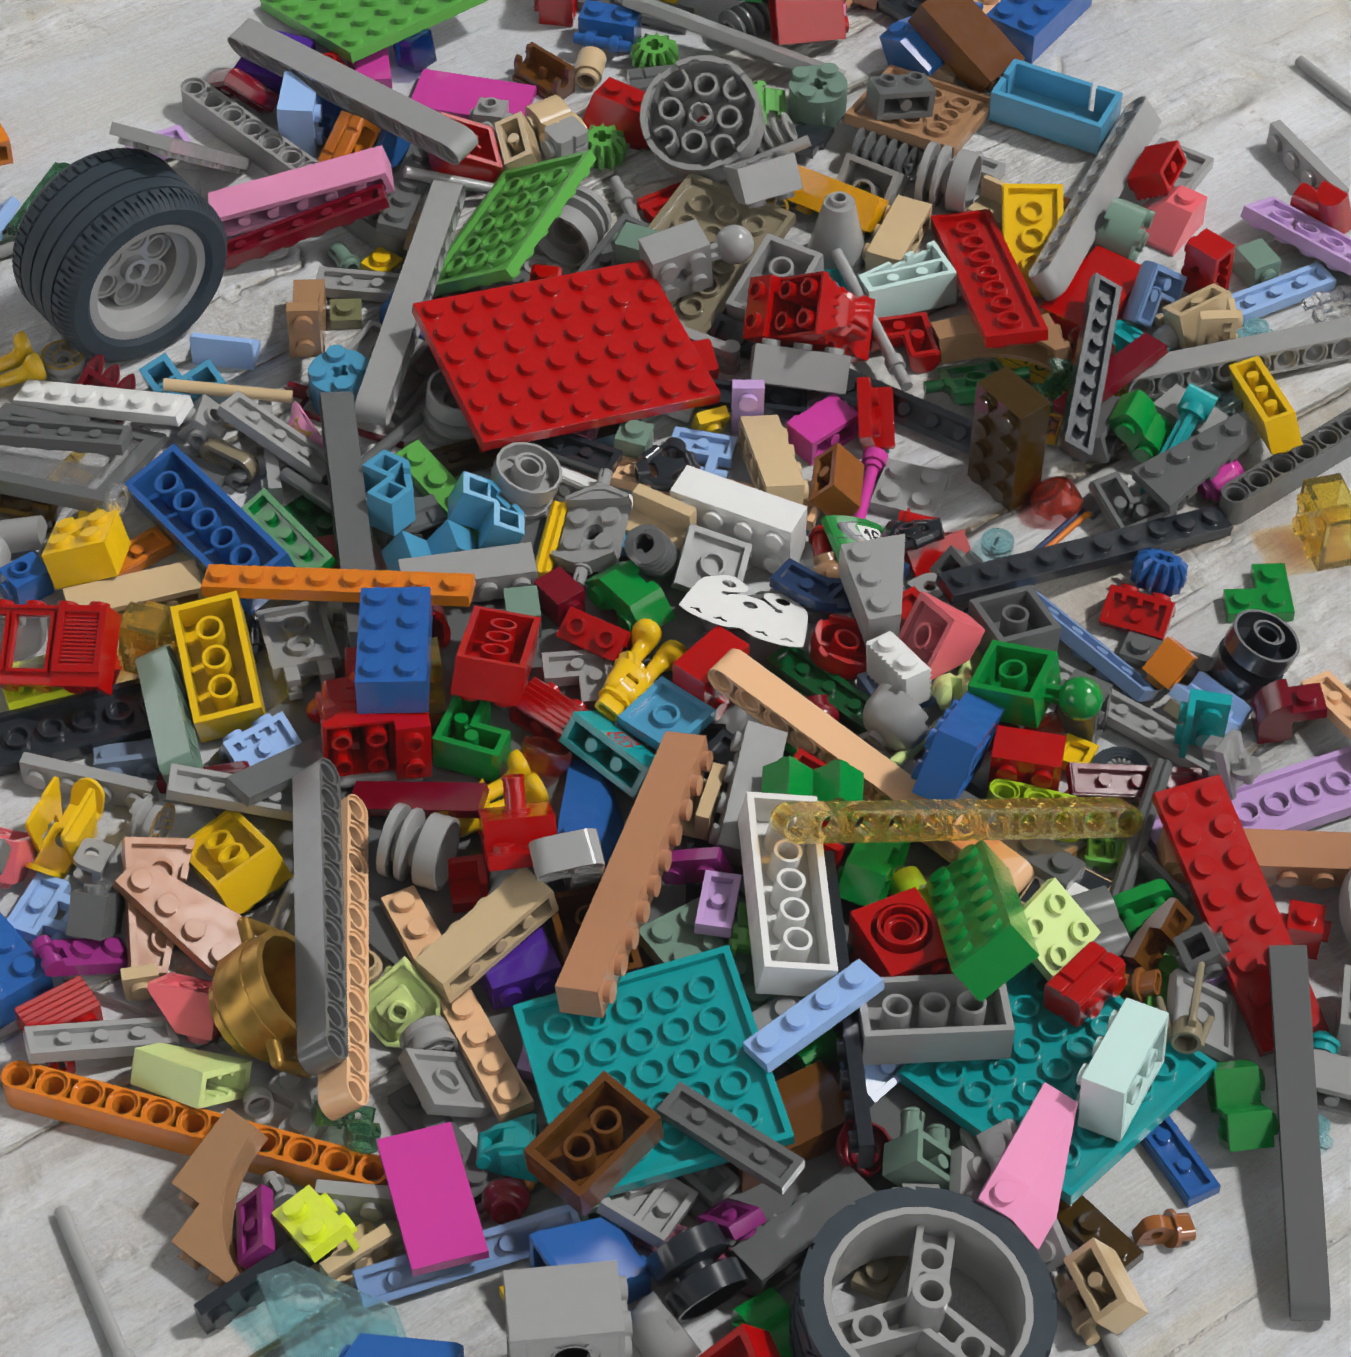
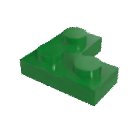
(1269, 593)

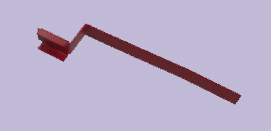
(299, 392)

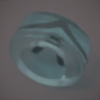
(997, 543)

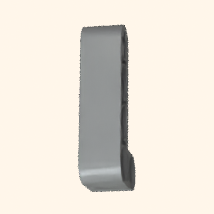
(569, 856)

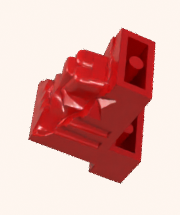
(809, 311)
(370, 740)

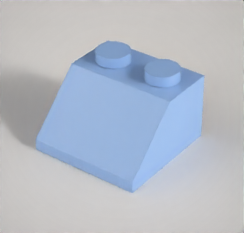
(300, 114)

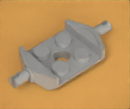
(590, 512)

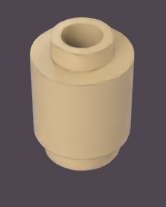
(589, 67)

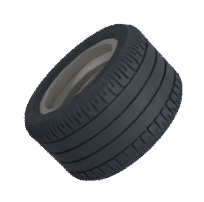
(119, 254)

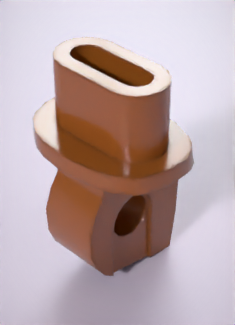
(1142, 984)
(1165, 1229)

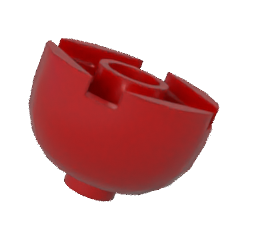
(838, 647)

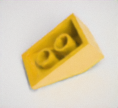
(237, 862)

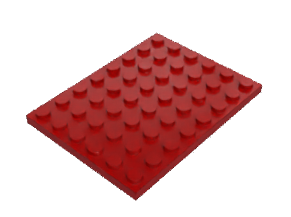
(564, 354)

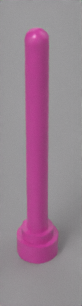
(874, 462)

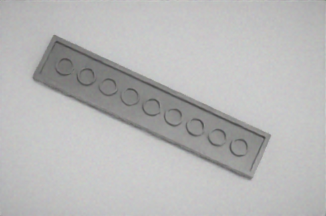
(179, 149)

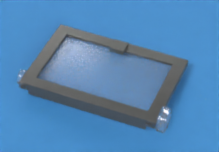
(70, 477)

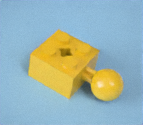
(86, 548)

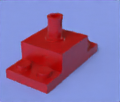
(510, 828)

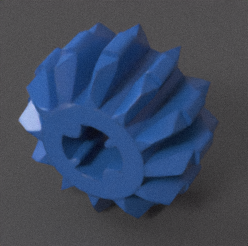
(1159, 571)

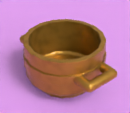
(256, 996)

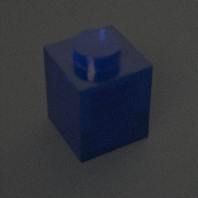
(415, 51)

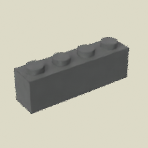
(782, 1242)

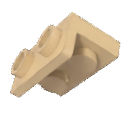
(1218, 324)

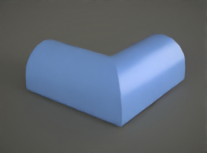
(1150, 287)

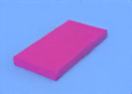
(460, 93)
(432, 1199)

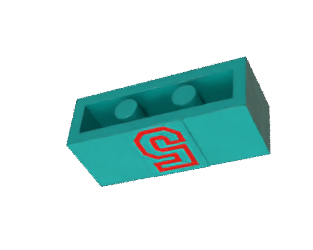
(608, 750)

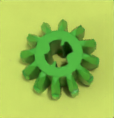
(653, 51)
(607, 146)

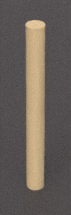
(227, 390)

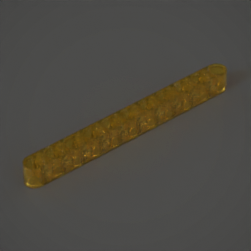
(945, 813)

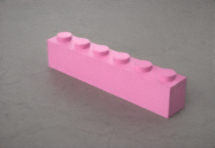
(297, 190)

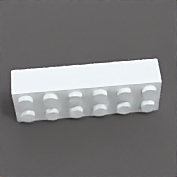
(785, 902)

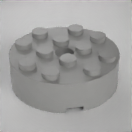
(694, 89)

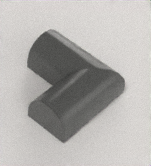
(1119, 504)

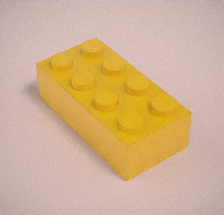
(218, 665)

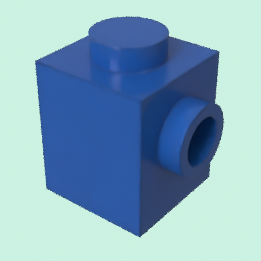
(25, 579)

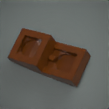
(1157, 934)

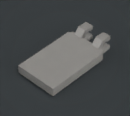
(299, 644)

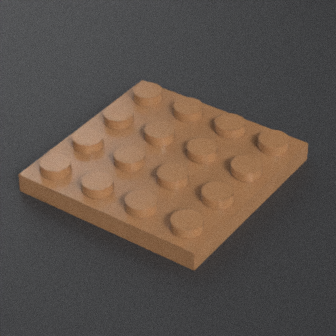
(955, 117)

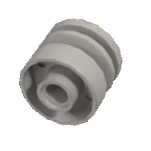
(527, 478)

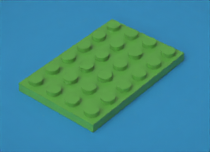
(511, 222)

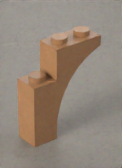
(307, 318)
(961, 341)
(211, 1188)

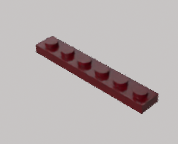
(306, 225)

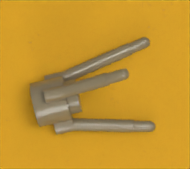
(1187, 1032)

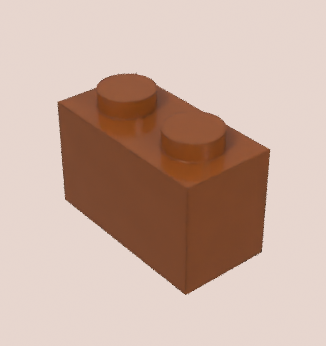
(837, 482)

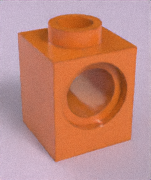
(1168, 664)

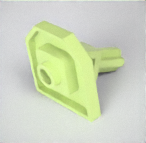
(399, 1000)

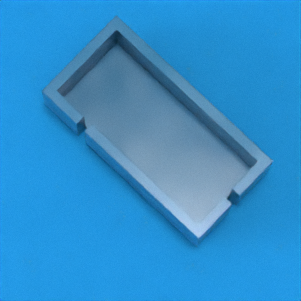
(1054, 106)

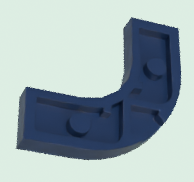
(812, 588)

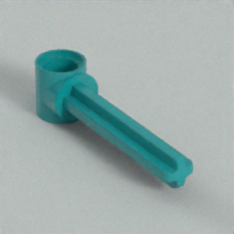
(1193, 410)

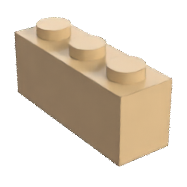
(900, 232)

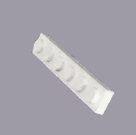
(105, 402)

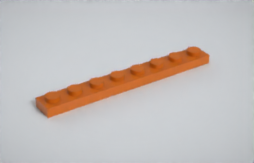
(331, 584)

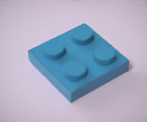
(664, 709)

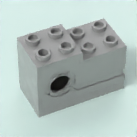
(567, 1311)

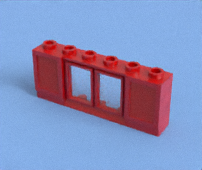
(58, 646)

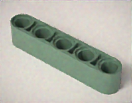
(168, 710)

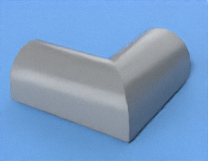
(21, 536)

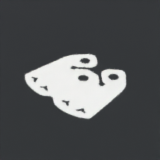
(712, 603)

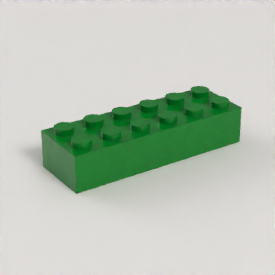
(981, 920)

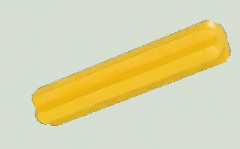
(551, 537)

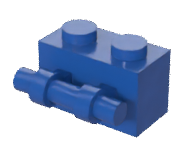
(607, 27)

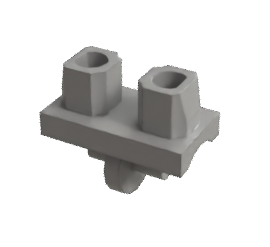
(1231, 761)

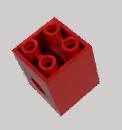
(898, 937)

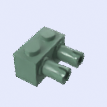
(917, 1154)

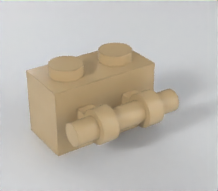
(516, 142)
(1184, 313)
(1103, 1286)

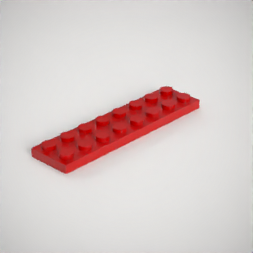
(989, 279)
(1229, 895)

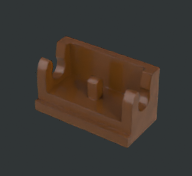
(545, 71)

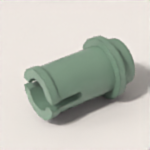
(343, 257)

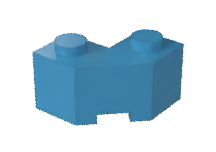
(163, 367)
(389, 492)
(479, 505)
(446, 539)

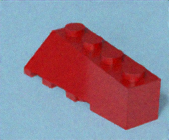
(619, 106)

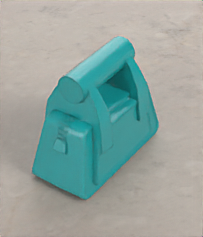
(503, 1146)

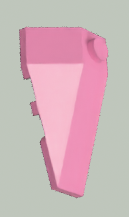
(1033, 1166)

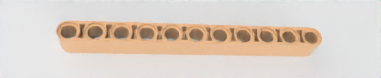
(821, 735)
(346, 1084)

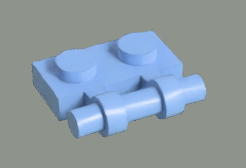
(709, 448)
(39, 906)

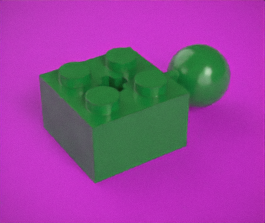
(1027, 682)

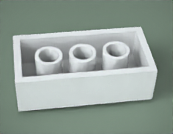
(747, 514)

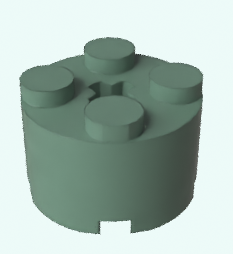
(817, 95)
(1125, 228)

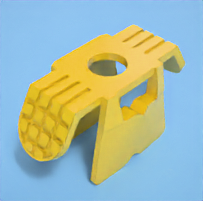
(75, 824)

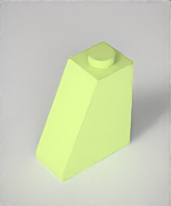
(190, 1074)

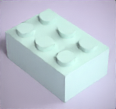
(1121, 1068)

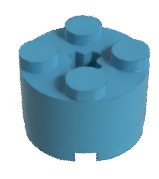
(336, 372)

